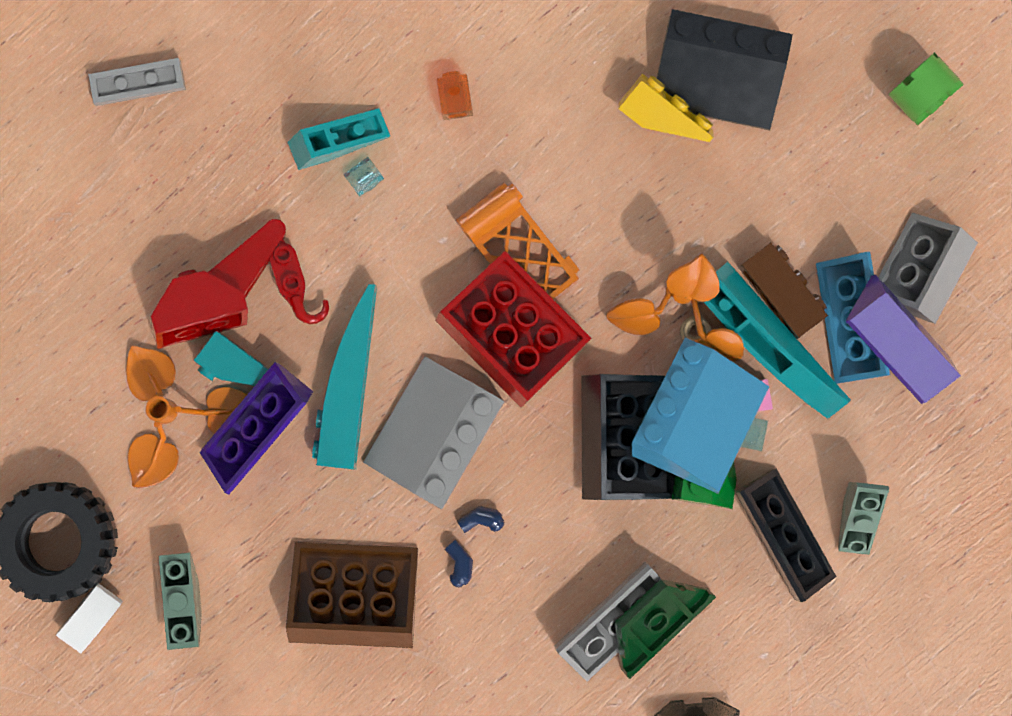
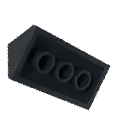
(786, 535)

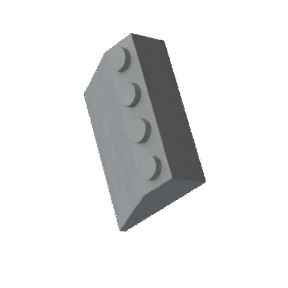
(433, 432)

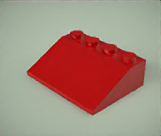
(512, 329)

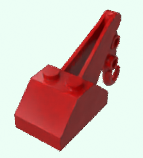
(215, 300)

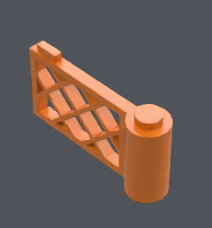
(500, 210)

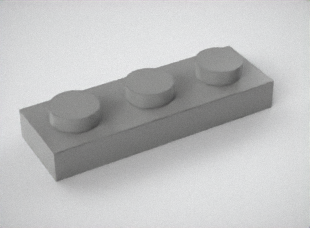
(137, 82)

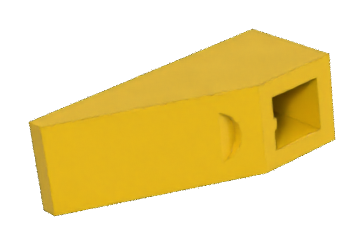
(658, 111)

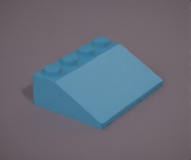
(699, 416)

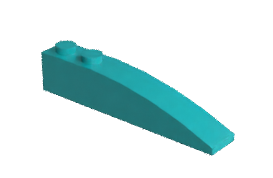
(345, 392)

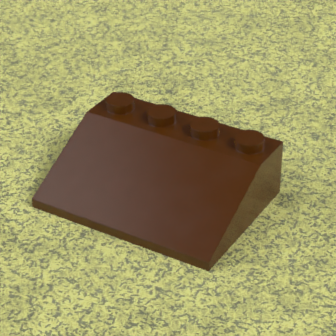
(352, 595)

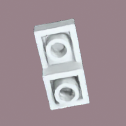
(89, 618)

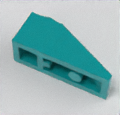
(337, 138)
(229, 362)

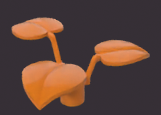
(687, 283)
(147, 375)

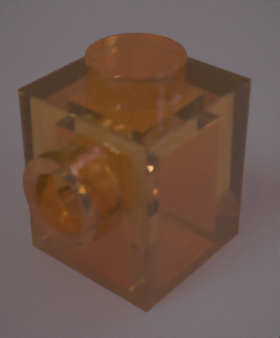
(454, 95)

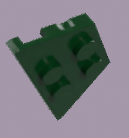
(656, 621)

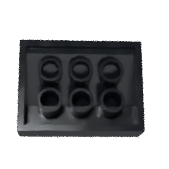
(724, 67)
(610, 419)

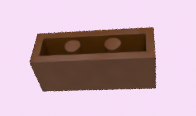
(784, 290)

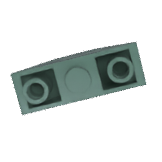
(861, 516)
(180, 601)

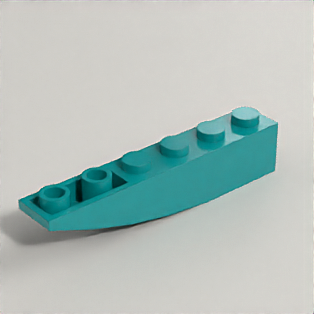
(773, 343)

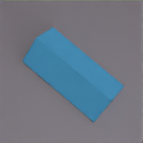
(840, 287)

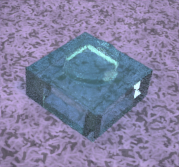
(363, 176)
(756, 435)

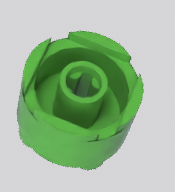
(926, 89)

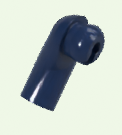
(484, 516)
(463, 564)

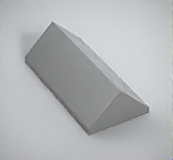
(594, 638)

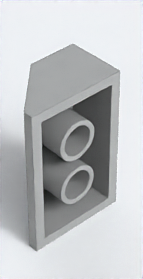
(927, 265)

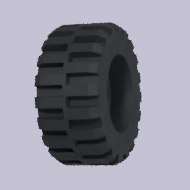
(96, 541)

